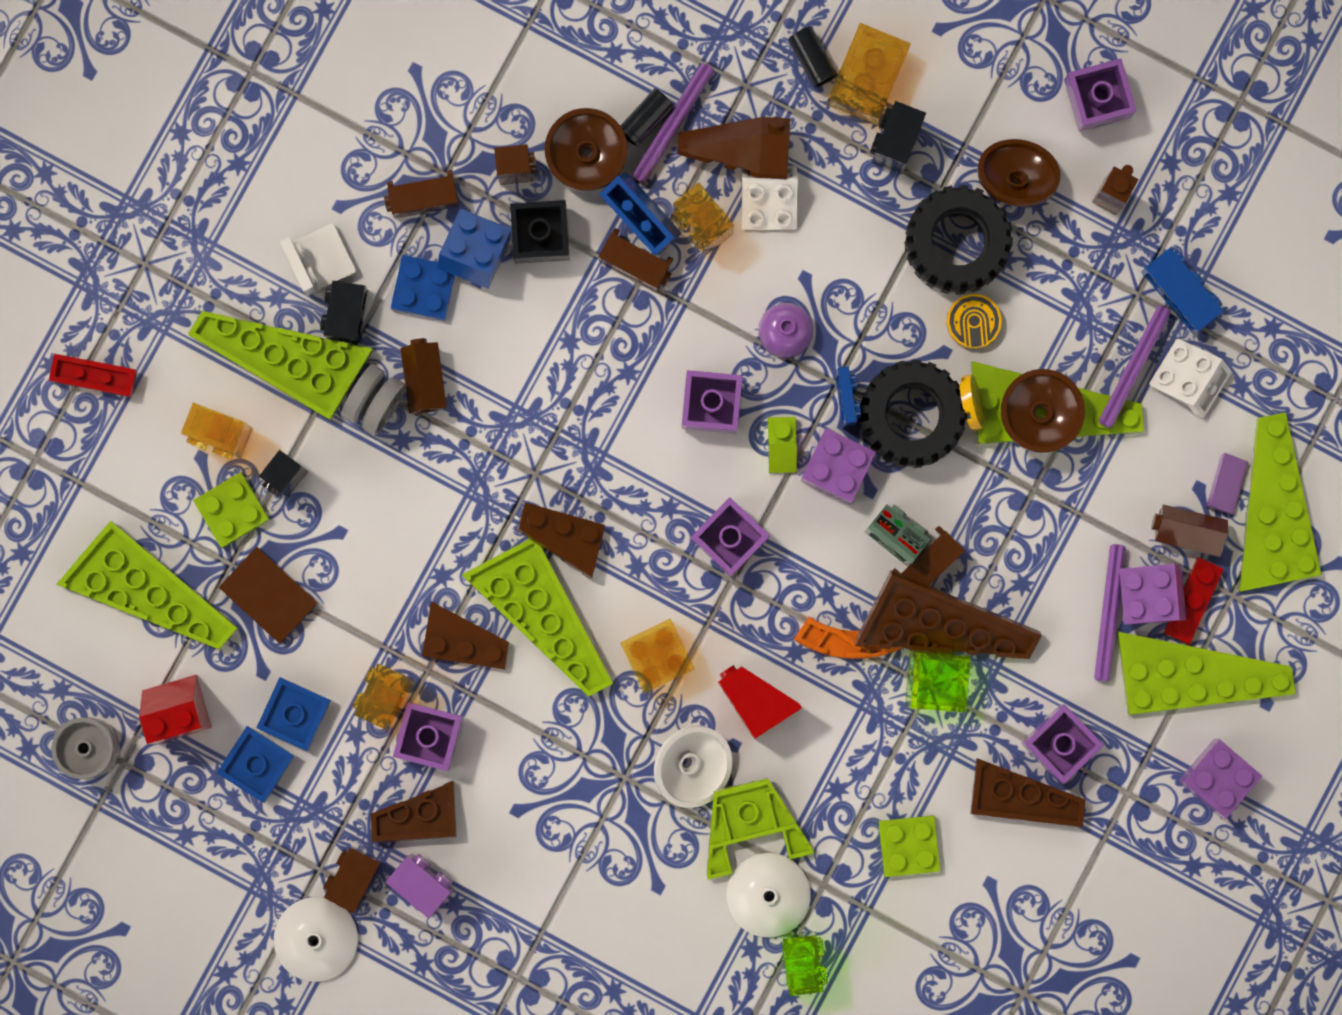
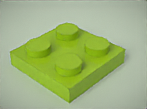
(231, 510)
(909, 846)

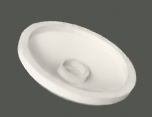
(705, 770)
(763, 874)
(335, 933)

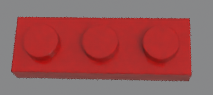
(92, 375)
(1197, 595)

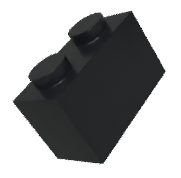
(344, 311)
(282, 475)

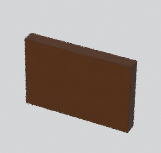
(268, 595)

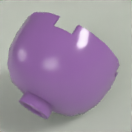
(785, 330)

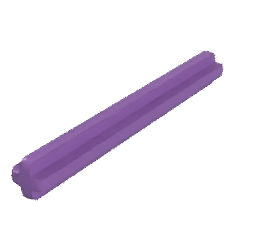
(673, 123)
(1134, 366)
(1109, 613)

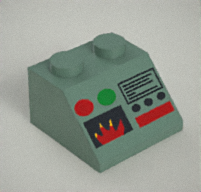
(897, 534)

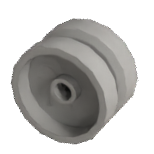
(373, 400)
(80, 764)

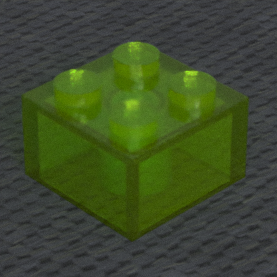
(937, 681)
(802, 963)

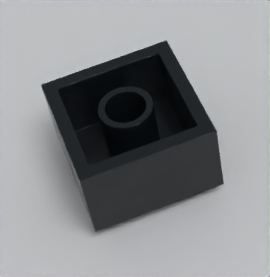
(900, 132)
(540, 231)

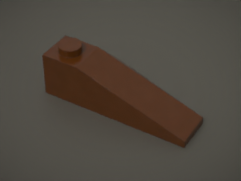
(748, 144)

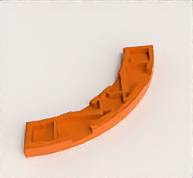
(836, 641)

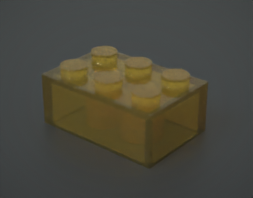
(868, 74)

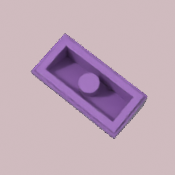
(1227, 483)

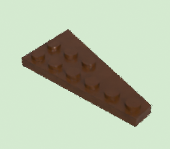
(934, 621)

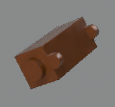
(1116, 189)
(422, 196)
(635, 262)
(423, 377)
(1190, 530)
(934, 559)

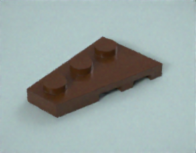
(565, 535)
(462, 641)
(418, 818)

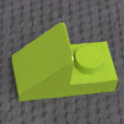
(782, 445)

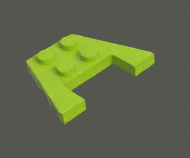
(749, 813)

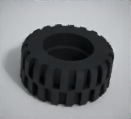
(984, 213)
(917, 376)

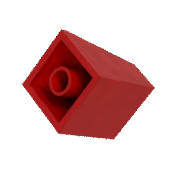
(755, 700)
(173, 710)

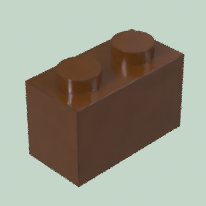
(515, 164)
(352, 878)

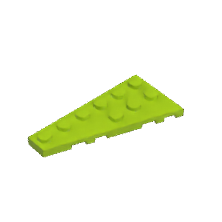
(299, 364)
(995, 381)
(1277, 523)
(134, 581)
(534, 601)
(1179, 676)

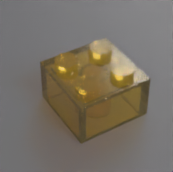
(702, 219)
(213, 429)
(657, 656)
(382, 696)

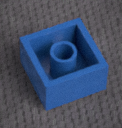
(474, 248)

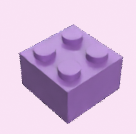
(1100, 95)
(711, 402)
(838, 466)
(730, 537)
(1152, 594)
(428, 736)
(1062, 744)
(1220, 778)
(420, 884)

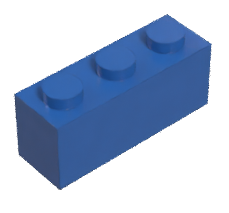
(640, 213)
(1182, 290)

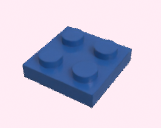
(422, 288)
(846, 386)
(293, 714)
(255, 764)

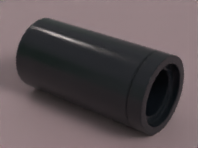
(812, 57)
(646, 117)

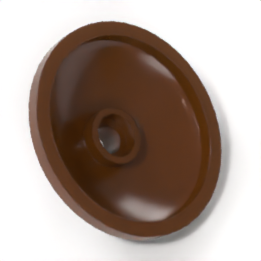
(583, 130)
(1018, 172)
(1062, 408)

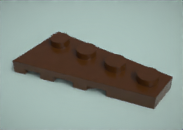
(1014, 796)

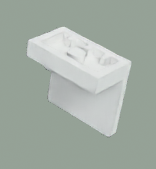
(769, 202)
(318, 259)
(1191, 376)

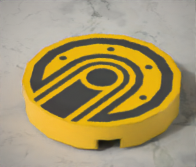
(973, 321)
(972, 402)

